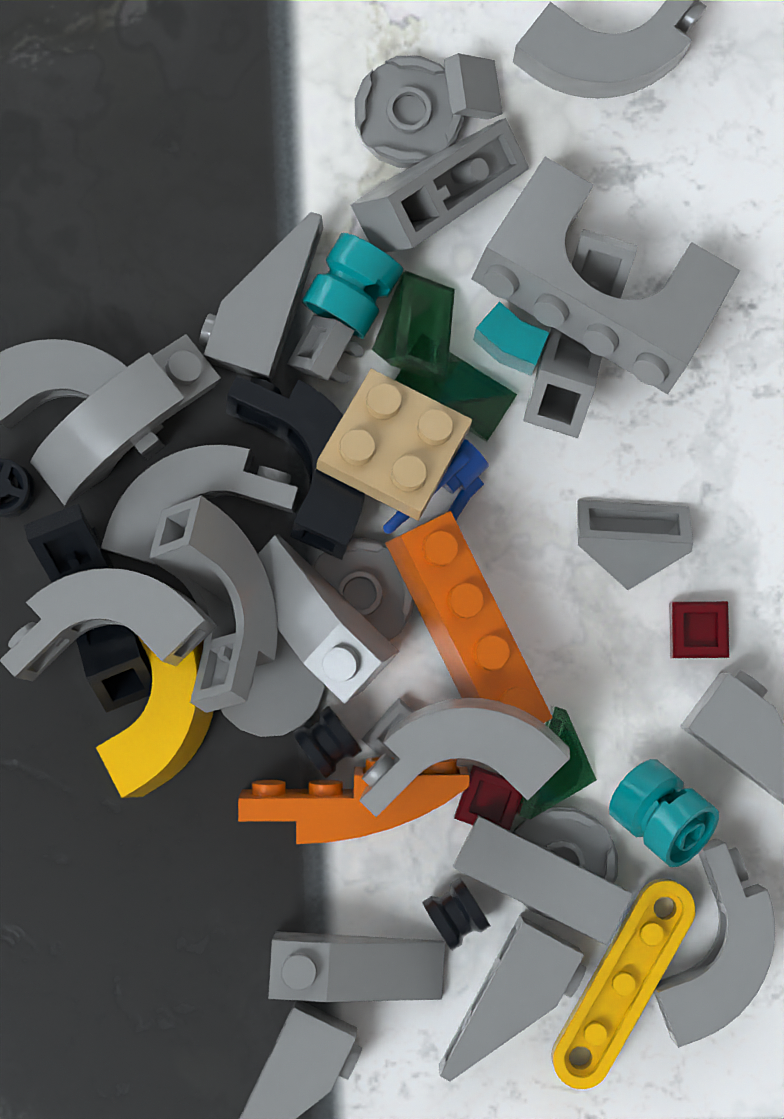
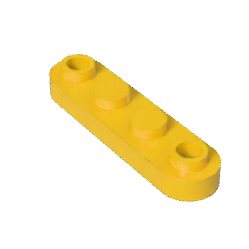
(622, 983)

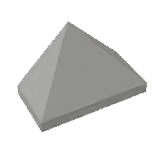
(633, 538)

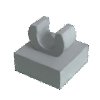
(322, 348)

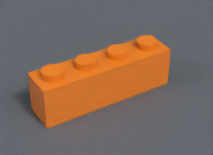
(464, 616)

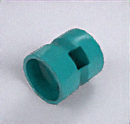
(353, 284)
(668, 816)

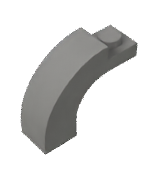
(604, 64)
(567, 367)
(56, 369)
(119, 415)
(184, 476)
(230, 586)
(102, 597)
(466, 728)
(735, 967)

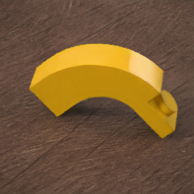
(163, 735)

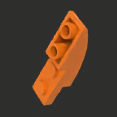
(335, 814)

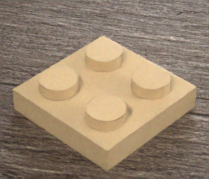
(394, 444)

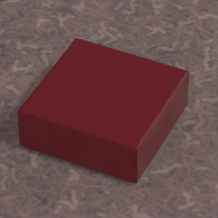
(699, 629)
(488, 797)

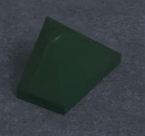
(417, 327)
(466, 392)
(569, 778)

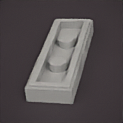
(542, 880)

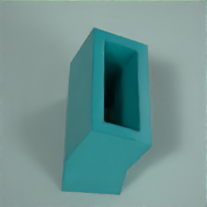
(510, 339)

